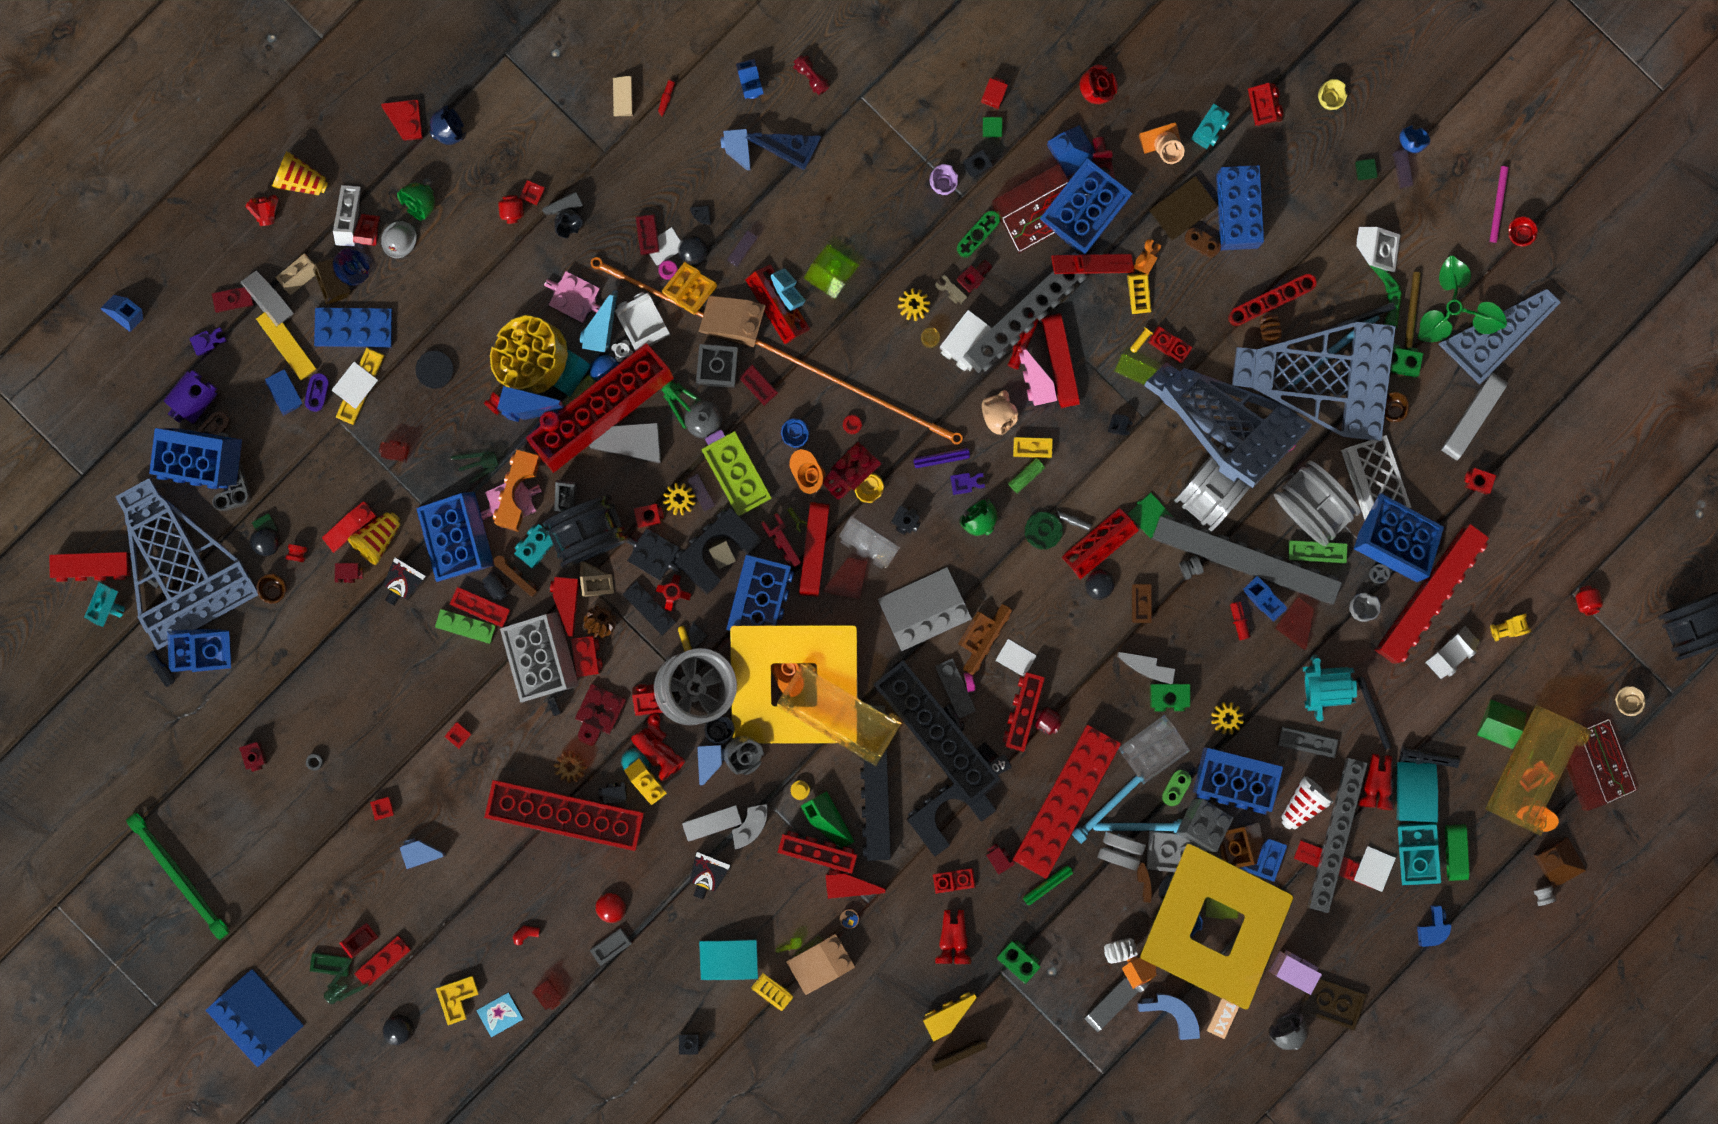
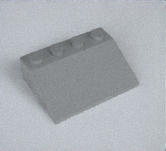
(924, 609)
(539, 657)

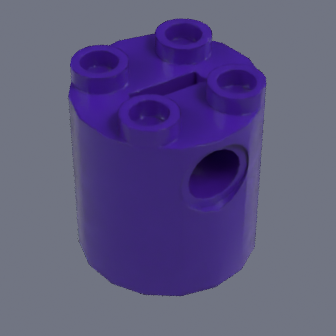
(185, 402)

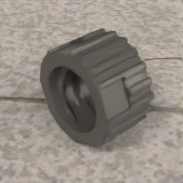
(308, 762)

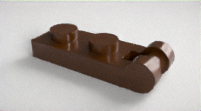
(515, 575)

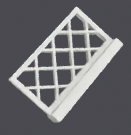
(1359, 479)

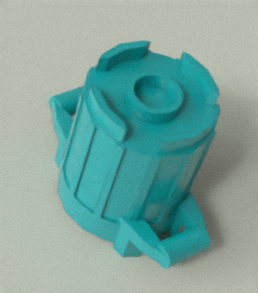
(1328, 687)

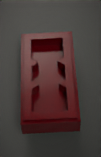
(647, 234)
(232, 299)
(758, 385)

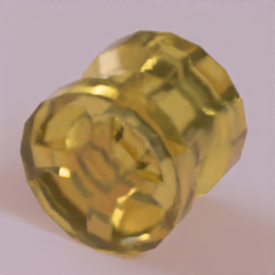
(930, 338)

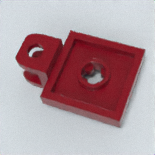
(845, 473)
(782, 542)
(593, 722)

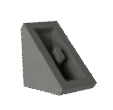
(565, 495)

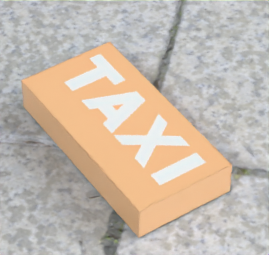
(1222, 1018)

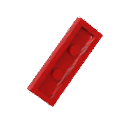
(480, 607)
(382, 961)

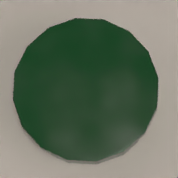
(1043, 530)

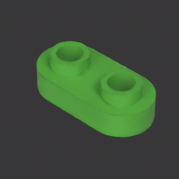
(1175, 787)

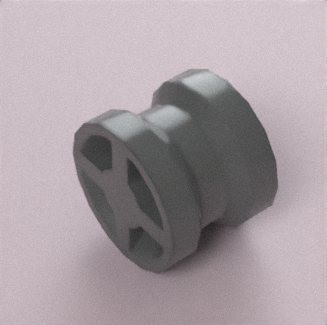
(1382, 571)

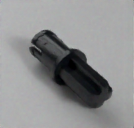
(160, 669)

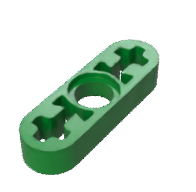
(983, 220)

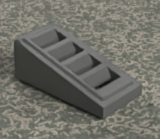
(569, 202)

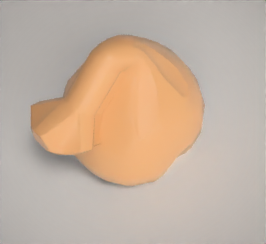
(999, 413)

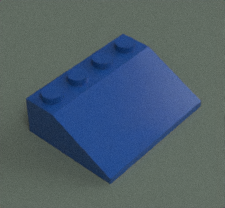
(1086, 207)
(525, 405)
(455, 536)
(1399, 538)
(254, 1018)

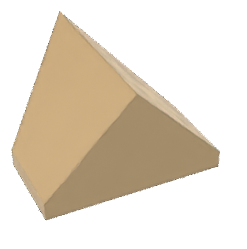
(594, 581)

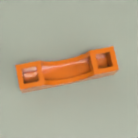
(523, 467)
(1139, 971)

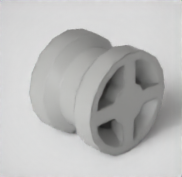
(1545, 895)

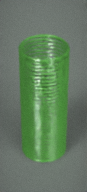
(1027, 475)

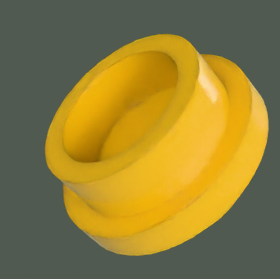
(800, 790)

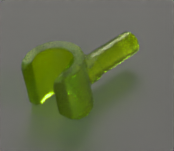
(797, 520)
(795, 944)

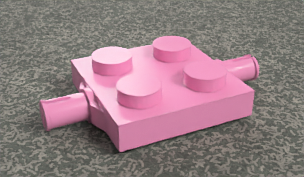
(574, 296)
(523, 499)

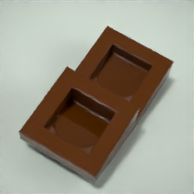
(1143, 876)

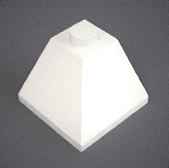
(1379, 247)

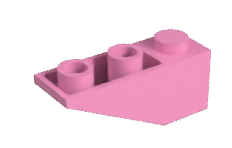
(1040, 384)

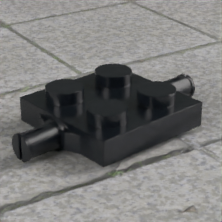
(653, 554)

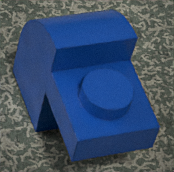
(749, 79)
(1264, 599)
(1437, 932)

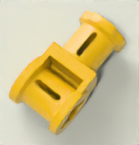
(1514, 627)

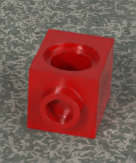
(994, 92)
(1488, 481)
(640, 512)

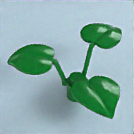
(1434, 325)

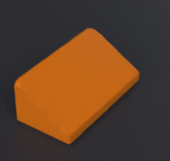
(1148, 138)

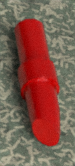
(666, 97)

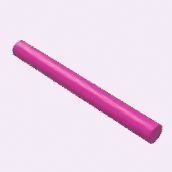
(1499, 204)

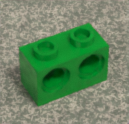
(1401, 367)
(1014, 965)

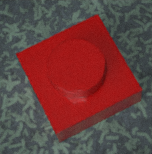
(532, 193)
(458, 735)
(382, 808)

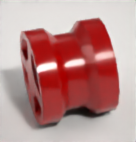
(493, 403)
(296, 553)

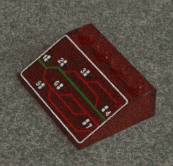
(1024, 206)
(1600, 768)

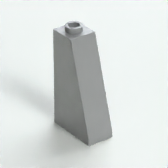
(631, 441)

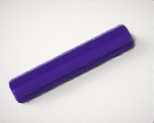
(940, 458)

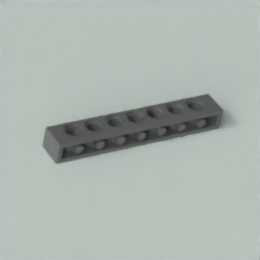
(975, 354)
(1337, 835)

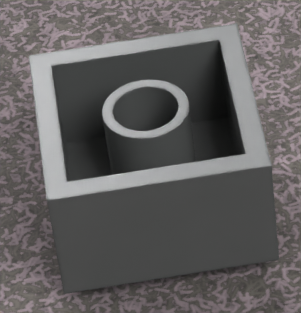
(717, 365)
(1204, 825)

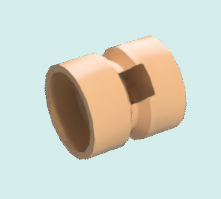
(1169, 147)

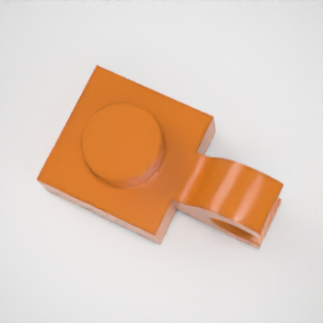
(1147, 259)

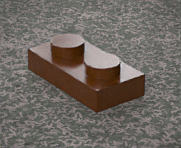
(1141, 603)

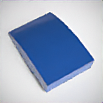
(198, 650)

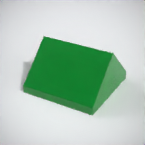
(1502, 724)

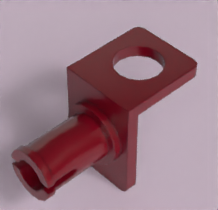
(1102, 157)
(974, 275)

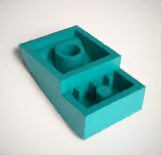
(1417, 792)
(1419, 853)
(728, 959)

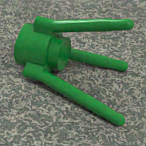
(672, 391)

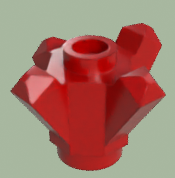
(263, 209)
(672, 592)

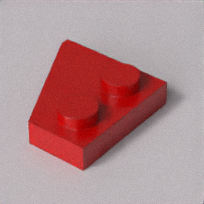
(405, 118)

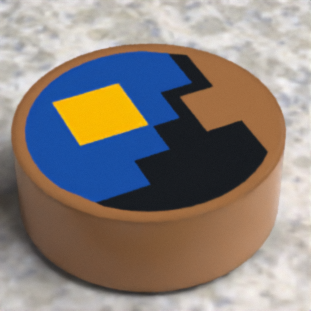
(849, 918)

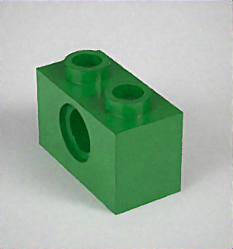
(1180, 691)

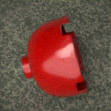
(1098, 85)

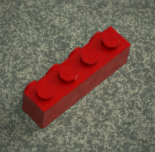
(90, 565)
(1024, 711)
(817, 853)

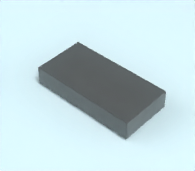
(610, 946)

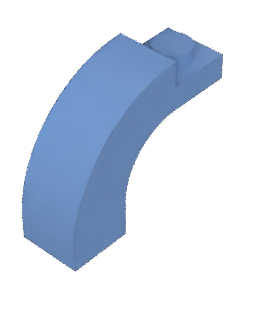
(1186, 1020)

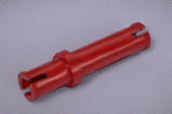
(1014, 361)

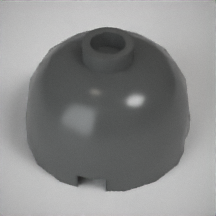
(703, 419)
(743, 755)
(1290, 1032)

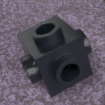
(903, 513)

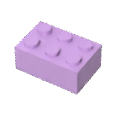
(1297, 973)

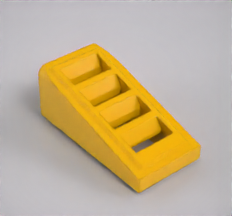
(1139, 276)
(782, 997)

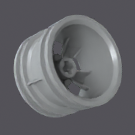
(1211, 494)
(1317, 503)
(720, 672)

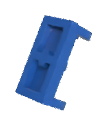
(283, 392)

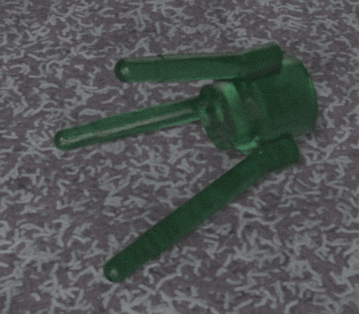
(488, 461)
(336, 992)

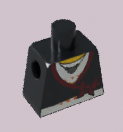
(402, 581)
(707, 873)

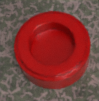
(549, 421)
(852, 424)

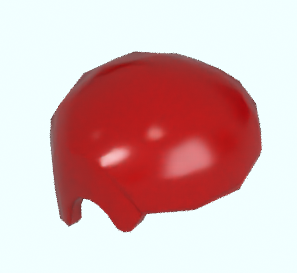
(1523, 231)
(610, 908)

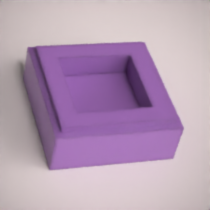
(714, 437)

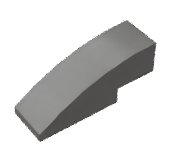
(267, 298)
(1147, 667)
(712, 823)

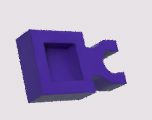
(205, 342)
(963, 483)

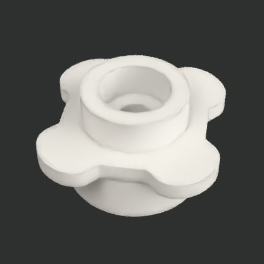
(617, 349)

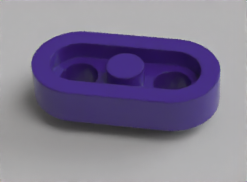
(316, 392)

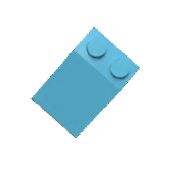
(598, 332)

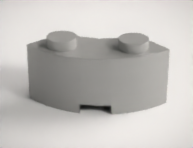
(1458, 647)
(752, 826)

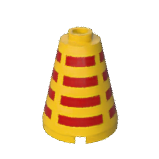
(298, 176)
(375, 537)

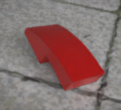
(1170, 344)
(954, 880)

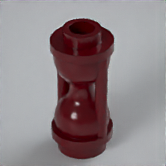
(816, 81)

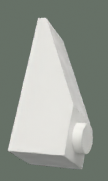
(347, 215)

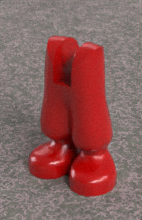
(658, 753)
(1378, 781)
(953, 937)

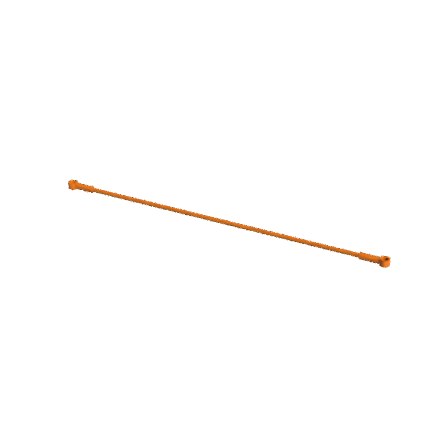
(933, 427)

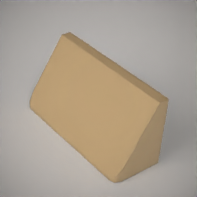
(623, 96)
(296, 274)

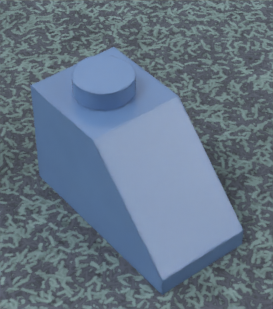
(737, 146)
(709, 761)
(419, 853)

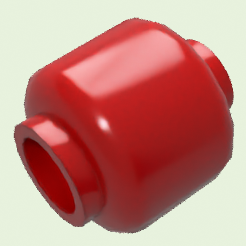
(511, 208)
(1589, 600)

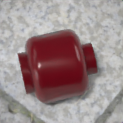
(1048, 721)

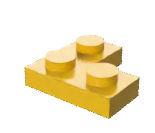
(451, 996)

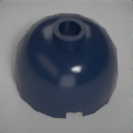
(446, 126)

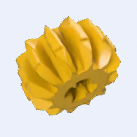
(909, 309)
(674, 504)
(1233, 722)

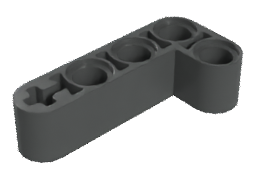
(233, 490)
(1112, 1003)

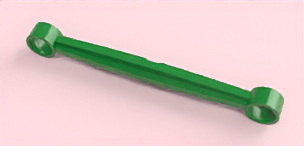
(173, 870)

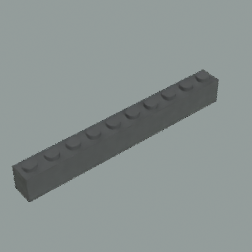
(1245, 560)

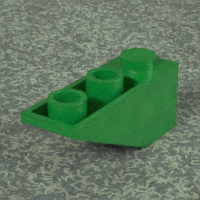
(825, 817)

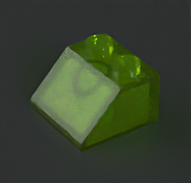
(831, 271)

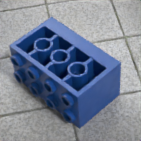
(1240, 207)
(195, 457)
(752, 587)
(1248, 774)

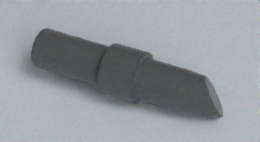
(1073, 520)

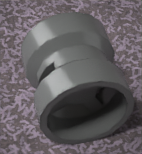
(1191, 567)

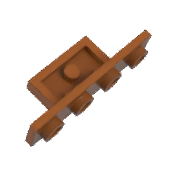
(981, 635)

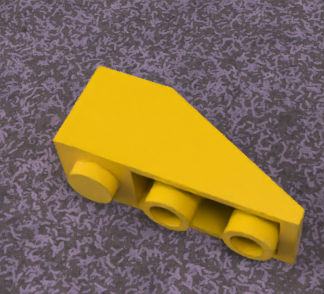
(945, 1020)

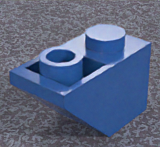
(123, 311)

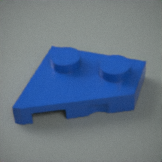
(1269, 860)

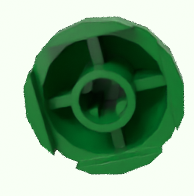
(418, 199)
(981, 518)

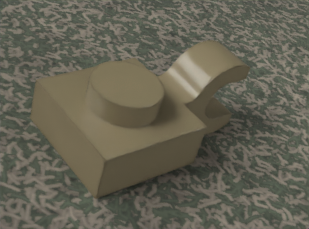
(954, 293)

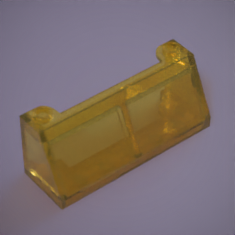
(838, 714)
(1536, 769)

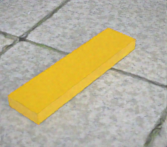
(287, 346)
(371, 363)

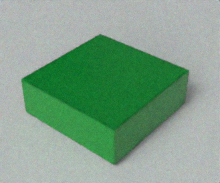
(992, 126)

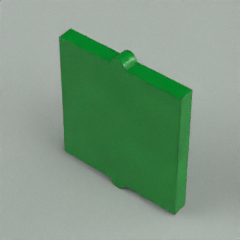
(1147, 514)

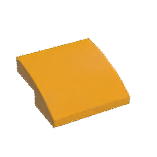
(689, 288)

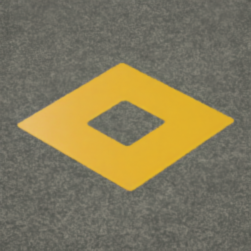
(751, 658)
(1174, 951)

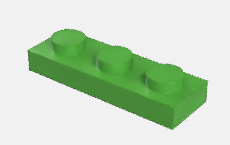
(1316, 552)
(465, 626)

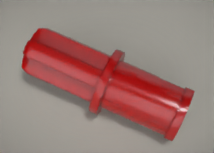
(1239, 620)

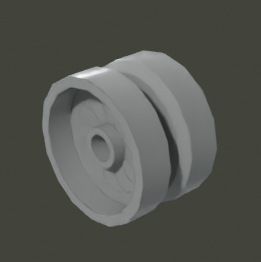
(1121, 850)

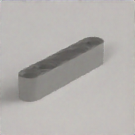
(1474, 416)

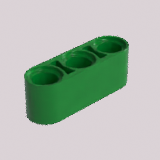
(1456, 852)

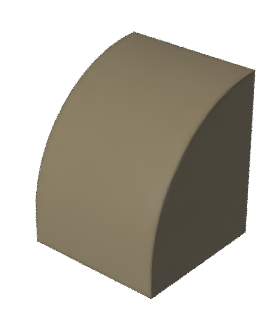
(721, 553)

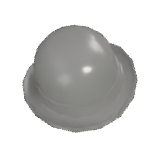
(398, 239)

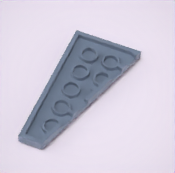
(1483, 353)

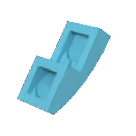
(784, 285)

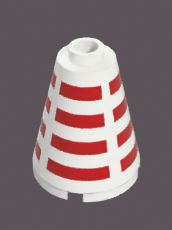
(1305, 803)

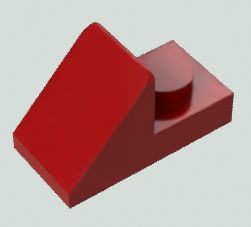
(367, 230)

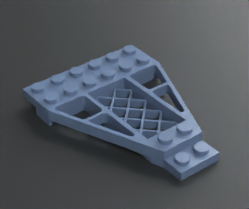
(1366, 382)
(1266, 439)
(200, 602)

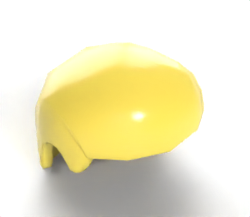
(1332, 94)

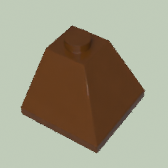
(1242, 845)
(1560, 862)

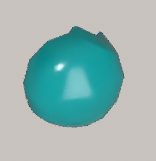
(631, 756)

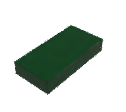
(328, 963)

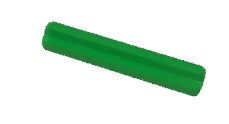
(1047, 885)

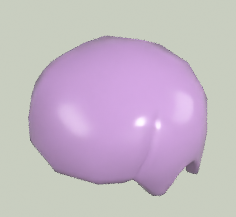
(943, 179)

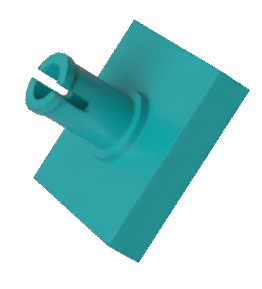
(103, 604)

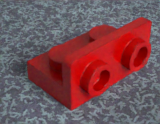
(1265, 104)
(586, 656)
(644, 700)

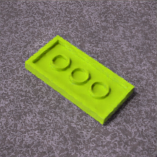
(736, 474)

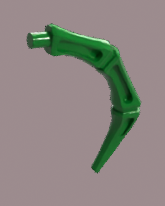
(1394, 295)

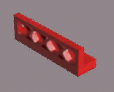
(774, 309)
(1102, 546)

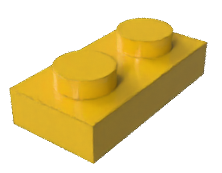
(1032, 447)

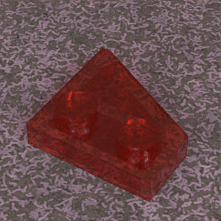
(848, 579)
(1296, 623)

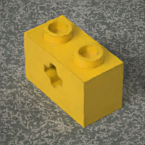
(645, 781)

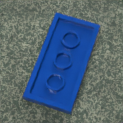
(353, 327)

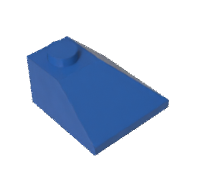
(1071, 149)

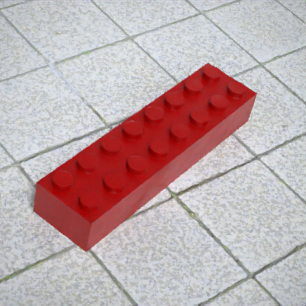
(601, 407)
(1431, 594)
(1066, 801)
(564, 815)

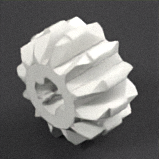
(1120, 950)

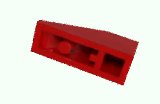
(350, 524)
(565, 596)
(846, 885)

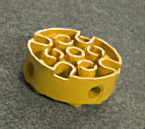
(528, 355)

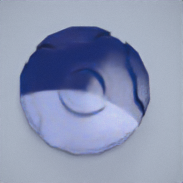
(351, 267)

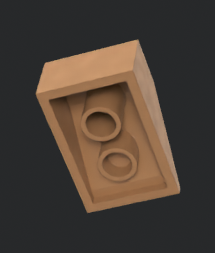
(732, 319)
(821, 964)

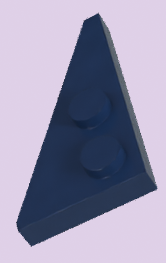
(792, 148)

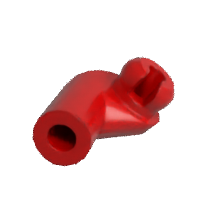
(654, 727)
(525, 931)

